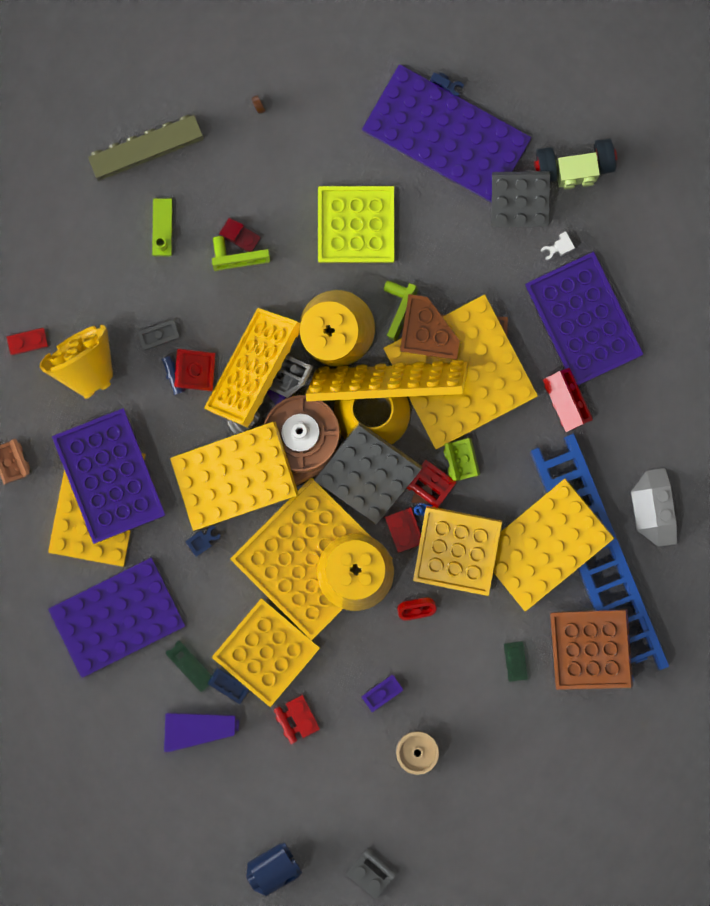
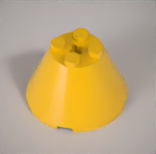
(82, 361)

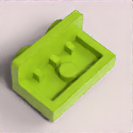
(461, 459)

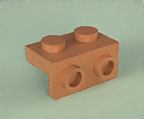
(12, 462)

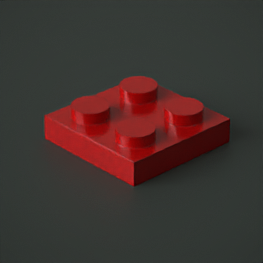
(194, 370)

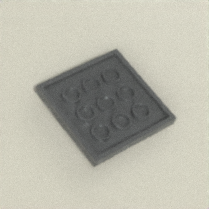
(368, 473)

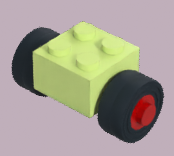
(578, 169)

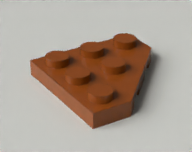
(427, 331)

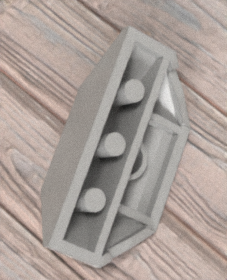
(290, 376)
(655, 508)

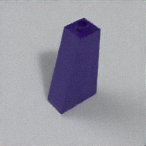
(195, 729)

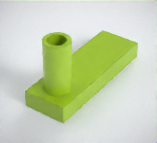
(162, 227)
(224, 262)
(399, 318)

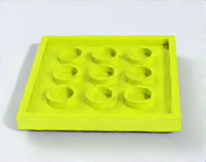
(355, 224)

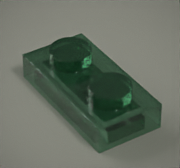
(515, 661)

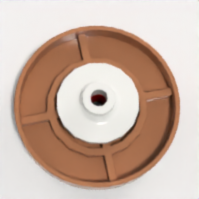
(319, 428)

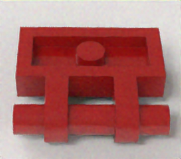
(302, 717)

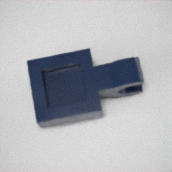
(442, 80)

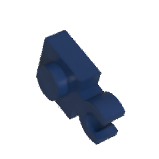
(200, 543)

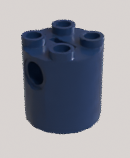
(272, 870)

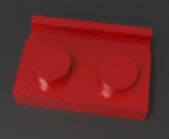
(404, 530)

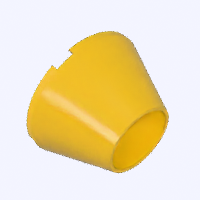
(390, 431)

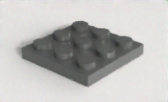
(520, 199)

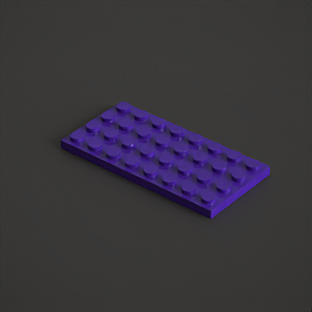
(444, 132)

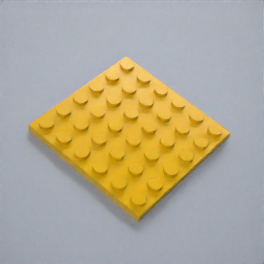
(493, 380)
(286, 556)

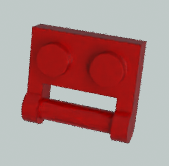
(434, 479)

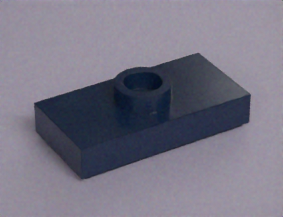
(228, 685)

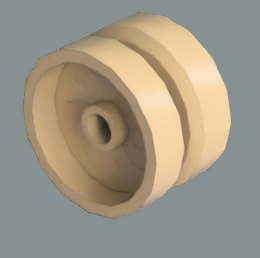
(427, 758)

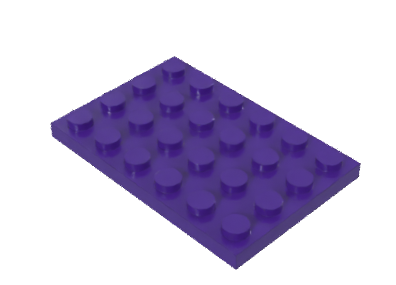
(584, 318)
(108, 476)
(116, 617)

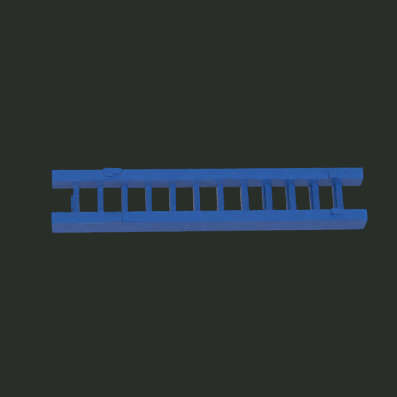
(615, 550)

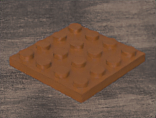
(591, 649)

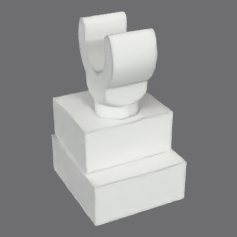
(561, 246)

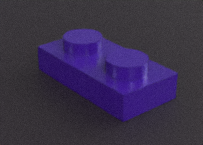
(382, 693)

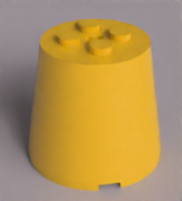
(352, 325)
(341, 585)

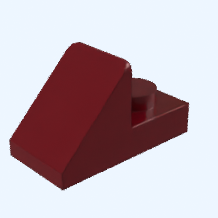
(239, 235)

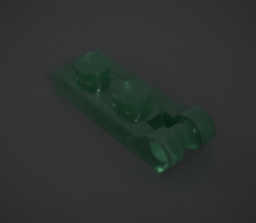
(189, 666)

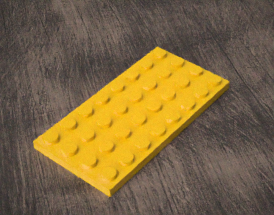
(387, 381)

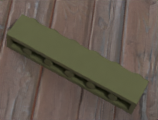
(146, 147)

